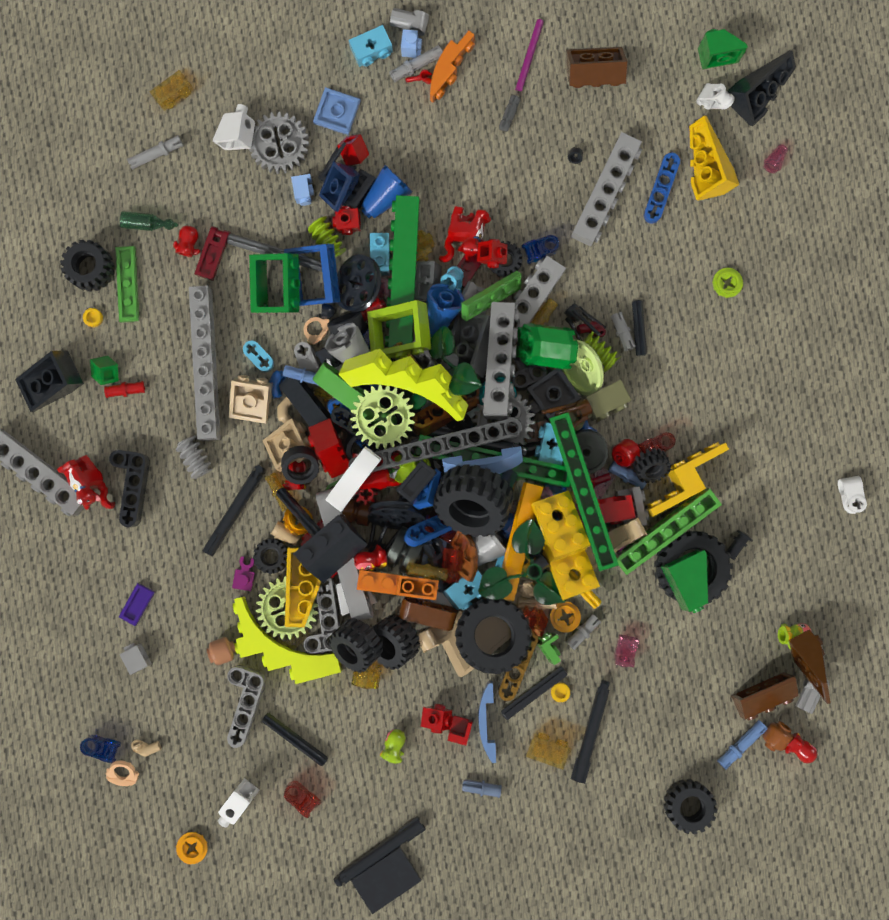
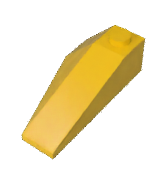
(711, 165)
(300, 591)

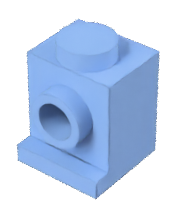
(410, 44)
(302, 189)

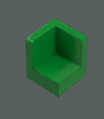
(104, 370)

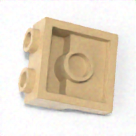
(250, 399)
(285, 437)

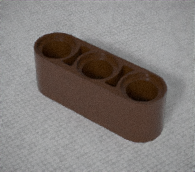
(428, 613)

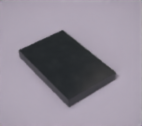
(386, 880)

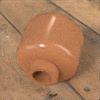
(221, 651)

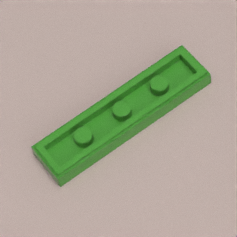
(127, 284)
(494, 293)

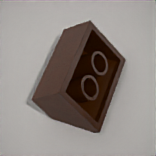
(596, 67)
(765, 696)

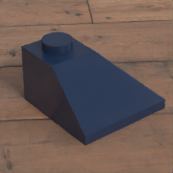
(339, 185)

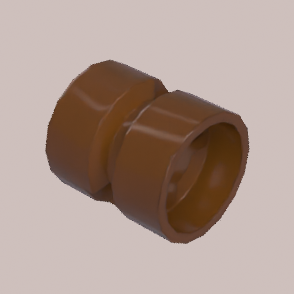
(357, 512)

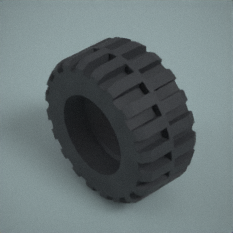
(473, 500)
(716, 554)
(512, 654)

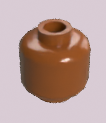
(777, 736)

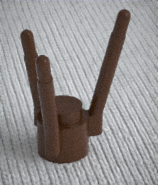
(579, 408)

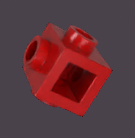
(353, 221)
(492, 253)
(437, 718)

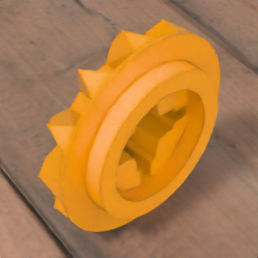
(289, 520)
(573, 620)
(182, 848)

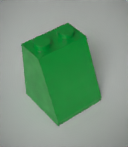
(689, 580)

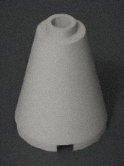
(346, 343)
(489, 547)

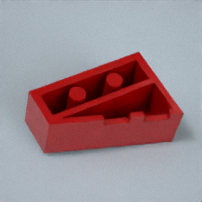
(614, 509)

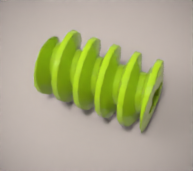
(324, 235)
(607, 359)

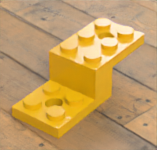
(686, 478)
(565, 545)

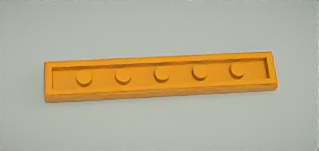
(514, 561)

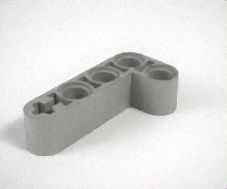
(332, 611)
(243, 707)

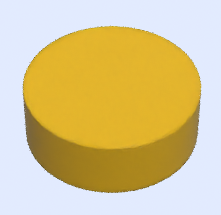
(92, 317)
(560, 692)

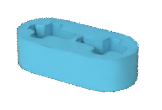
(261, 353)

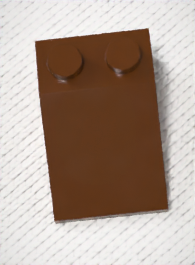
(809, 658)

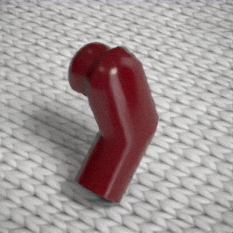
(584, 329)

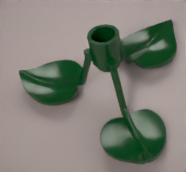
(463, 375)
(526, 540)

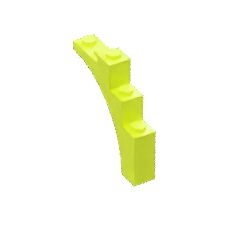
(404, 374)
(255, 640)

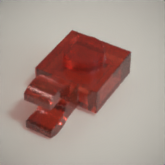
(452, 562)
(537, 621)

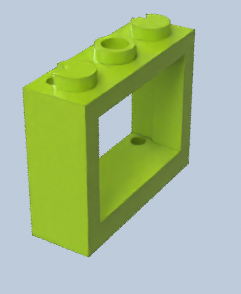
(421, 326)

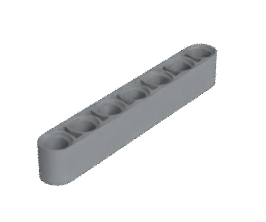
(357, 600)

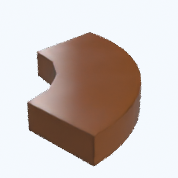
(470, 557)

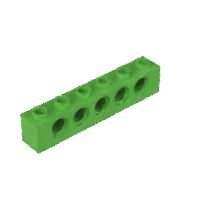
(667, 530)

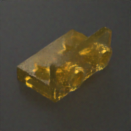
(171, 90)
(548, 751)

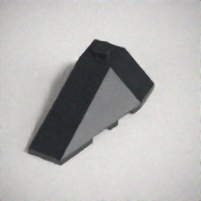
(759, 87)

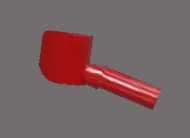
(423, 76)

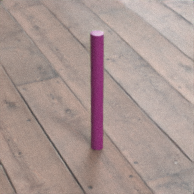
(529, 55)

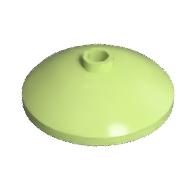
(587, 371)

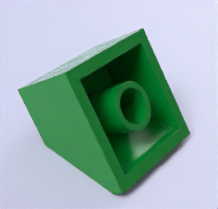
(720, 49)

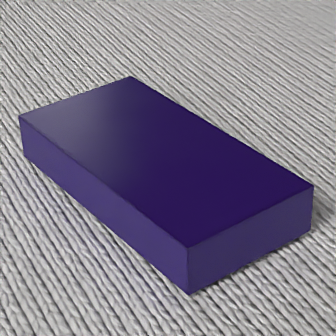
(136, 604)

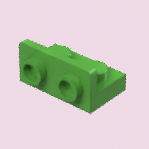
(548, 649)

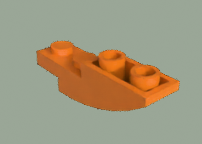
(445, 69)
(397, 585)

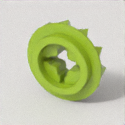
(736, 282)

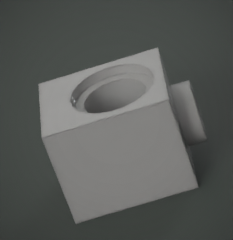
(135, 658)

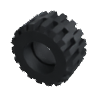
(76, 255)
(397, 640)
(355, 645)
(701, 818)

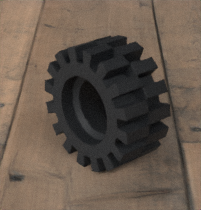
(514, 266)
(651, 465)
(259, 556)

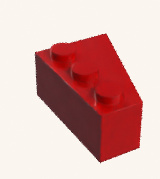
(328, 448)

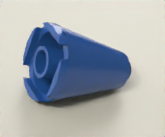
(383, 192)
(442, 306)

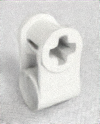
(715, 97)
(852, 492)

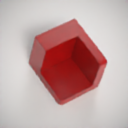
(355, 150)
(459, 730)

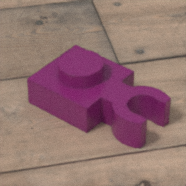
(244, 578)

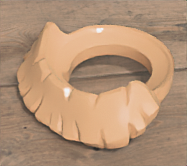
(313, 339)
(118, 780)

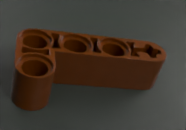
(426, 421)

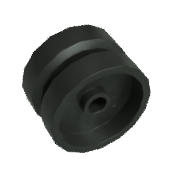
(597, 445)
(402, 550)

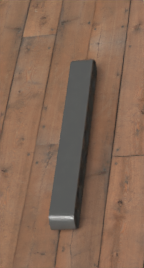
(445, 447)

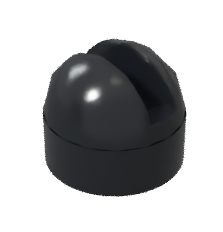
(575, 160)
(327, 311)

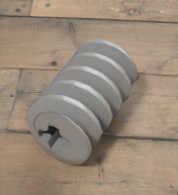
(193, 457)

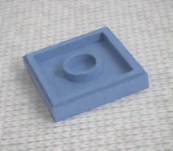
(336, 111)

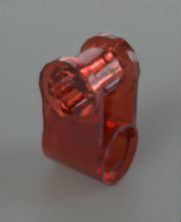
(656, 443)
(302, 799)

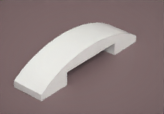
(353, 478)

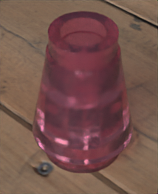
(775, 160)

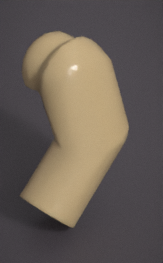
(282, 410)
(145, 749)

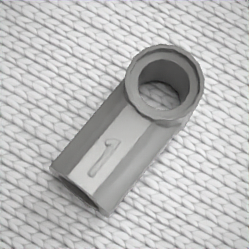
(410, 20)
(808, 698)

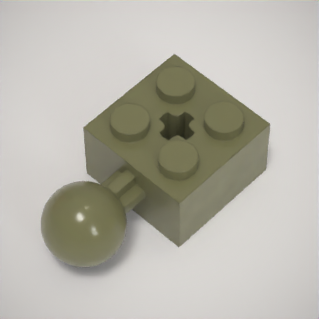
(604, 401)

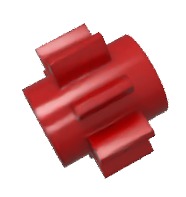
(366, 498)

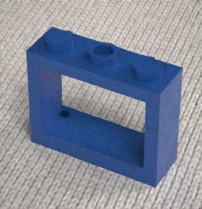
(329, 273)

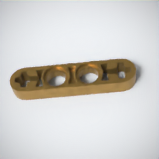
(522, 668)

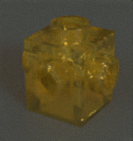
(368, 679)

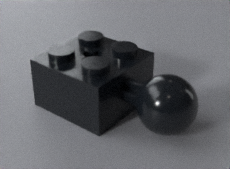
(539, 393)

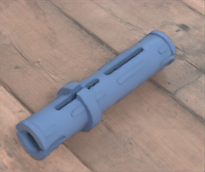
(735, 751)

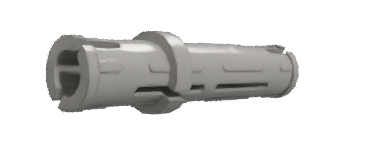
(413, 65)
(162, 148)

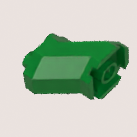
(546, 346)

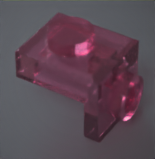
(625, 651)

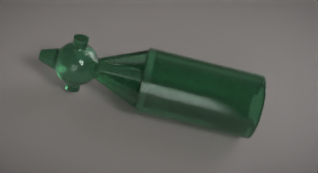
(144, 221)

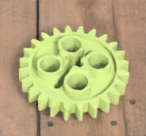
(371, 401)
(279, 591)

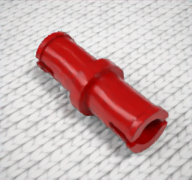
(124, 389)

